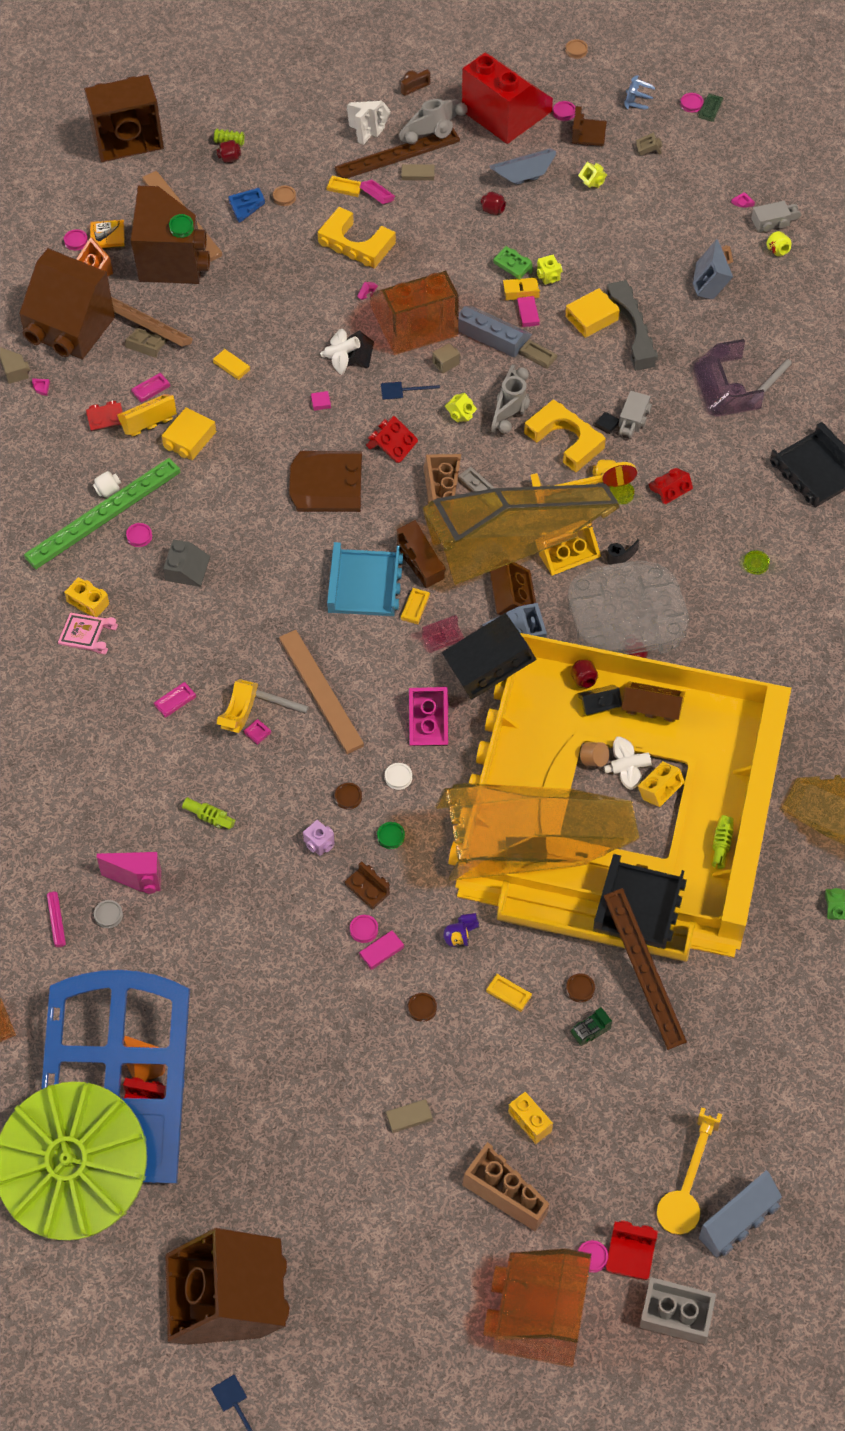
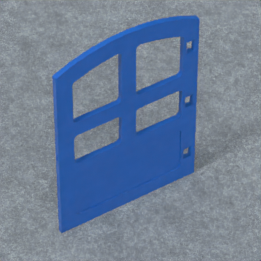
(157, 1117)

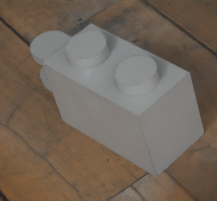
(774, 216)
(634, 413)

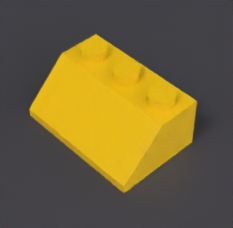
(148, 414)
(572, 552)

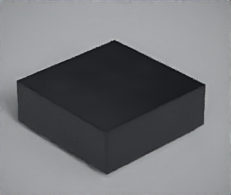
(607, 422)

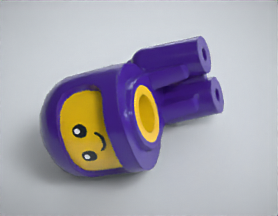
(457, 933)

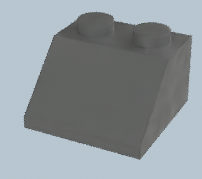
(185, 564)

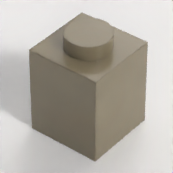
(446, 358)

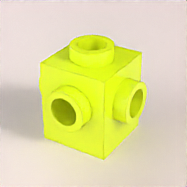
(592, 175)
(548, 269)
(461, 407)

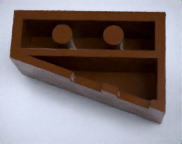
(420, 554)

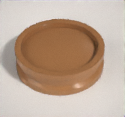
(576, 49)
(284, 195)

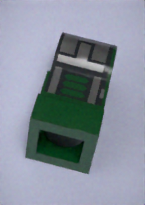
(591, 1027)

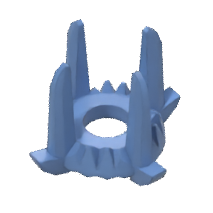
(632, 92)

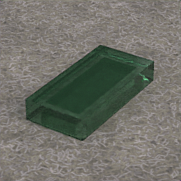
(711, 107)

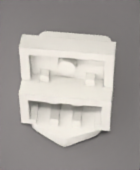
(367, 118)

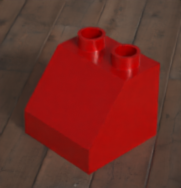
(502, 98)

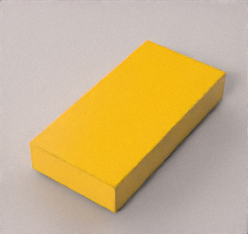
(344, 186)
(231, 364)
(415, 606)
(509, 992)

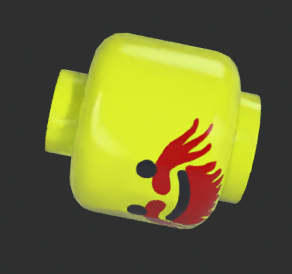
(779, 243)

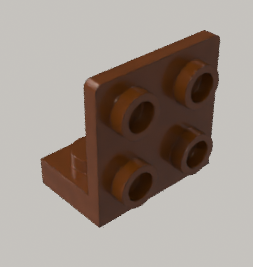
(588, 130)

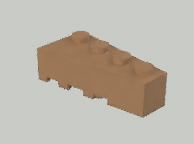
(441, 475)
(504, 1188)

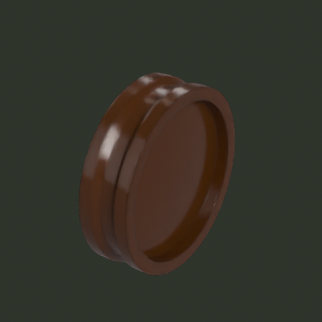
(348, 796)
(580, 987)
(422, 1007)

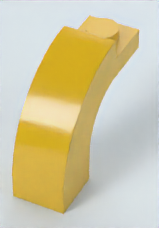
(239, 706)

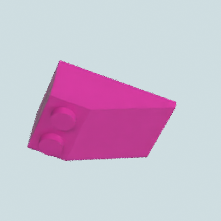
(428, 716)
(134, 869)

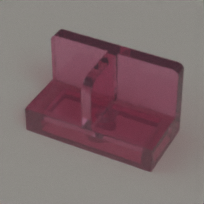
(441, 634)

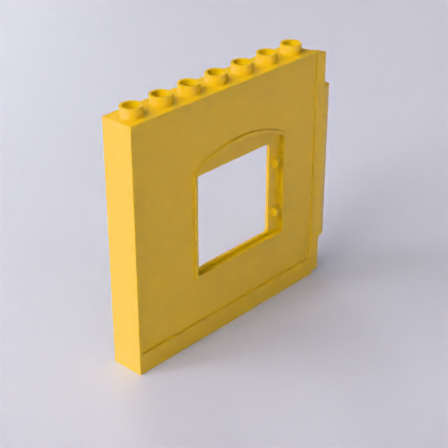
(725, 736)

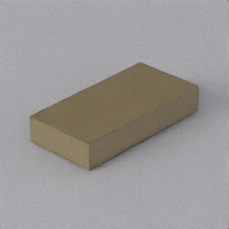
(418, 172)
(538, 354)
(409, 1116)

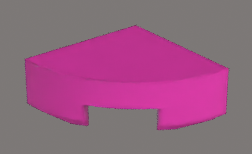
(743, 200)
(367, 288)
(41, 386)

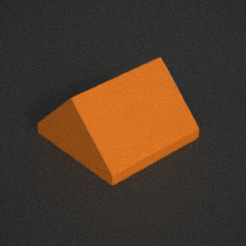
(95, 256)
(143, 1071)

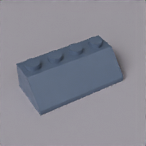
(492, 330)
(741, 1215)

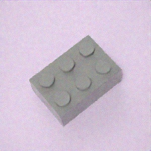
(677, 1310)

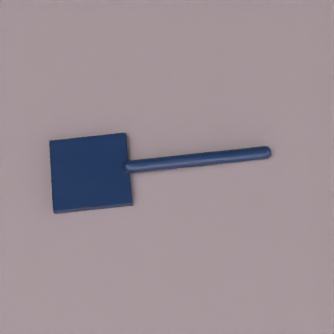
(394, 390)
(229, 1394)

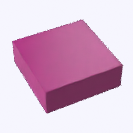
(320, 400)
(257, 731)

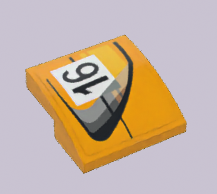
(108, 233)

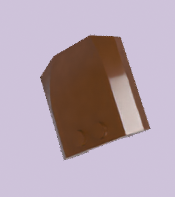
(326, 481)

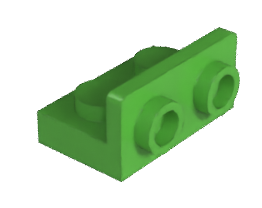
(513, 262)

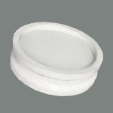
(398, 776)

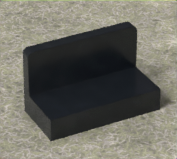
(363, 354)
(600, 699)

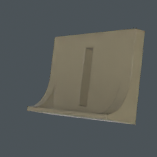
(150, 347)

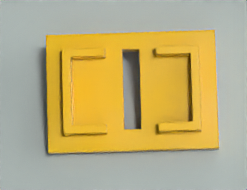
(512, 288)

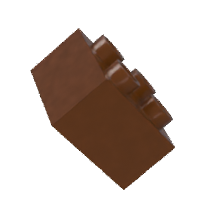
(124, 118)

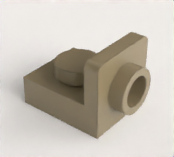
(649, 143)

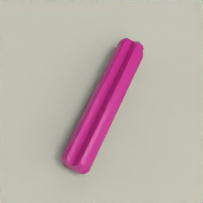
(56, 919)

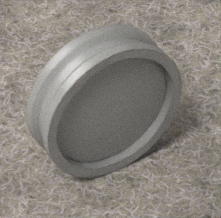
(108, 914)

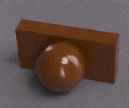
(414, 81)

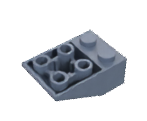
(711, 272)
(527, 620)

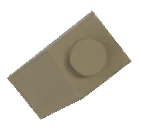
(14, 366)

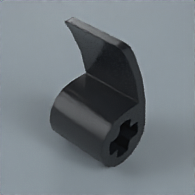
(617, 553)

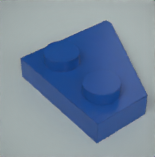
(246, 203)

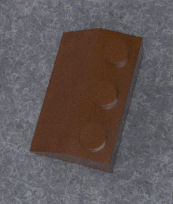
(512, 587)
(653, 701)

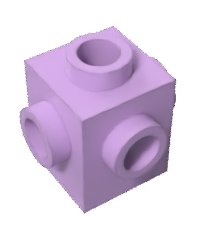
(319, 838)

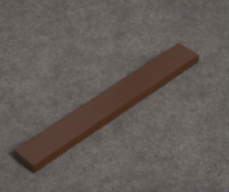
(395, 155)
(645, 969)

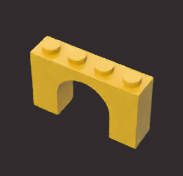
(366, 252)
(555, 417)

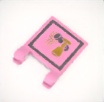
(84, 631)

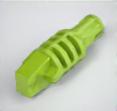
(209, 813)
(722, 841)

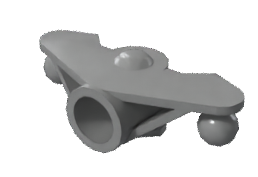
(433, 118)
(511, 399)

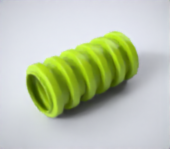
(221, 136)

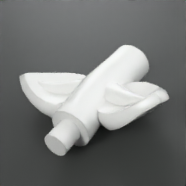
(339, 348)
(627, 763)

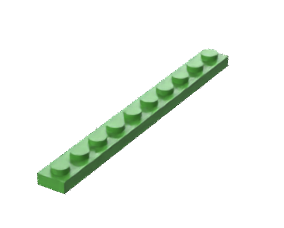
(102, 513)

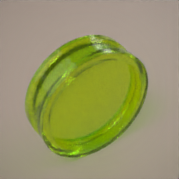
(623, 494)
(756, 562)

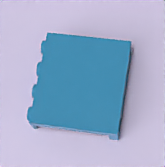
(364, 581)

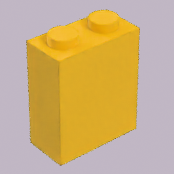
(592, 312)
(188, 434)

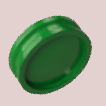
(181, 226)
(391, 835)

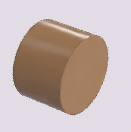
(594, 754)

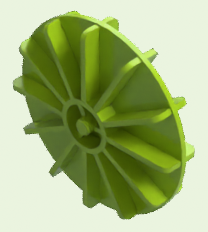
(71, 1161)

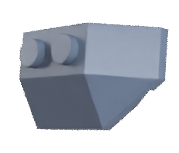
(525, 167)

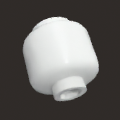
(107, 484)

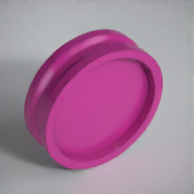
(691, 102)
(564, 110)
(75, 239)
(139, 535)
(364, 928)
(599, 1255)

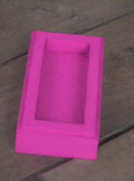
(377, 191)
(528, 311)
(150, 387)
(175, 699)
(381, 950)

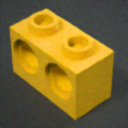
(86, 600)
(661, 784)
(530, 1117)

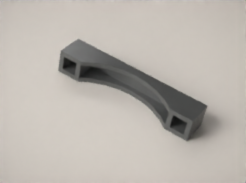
(642, 351)

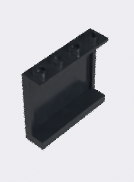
(814, 465)
(488, 656)
(651, 897)

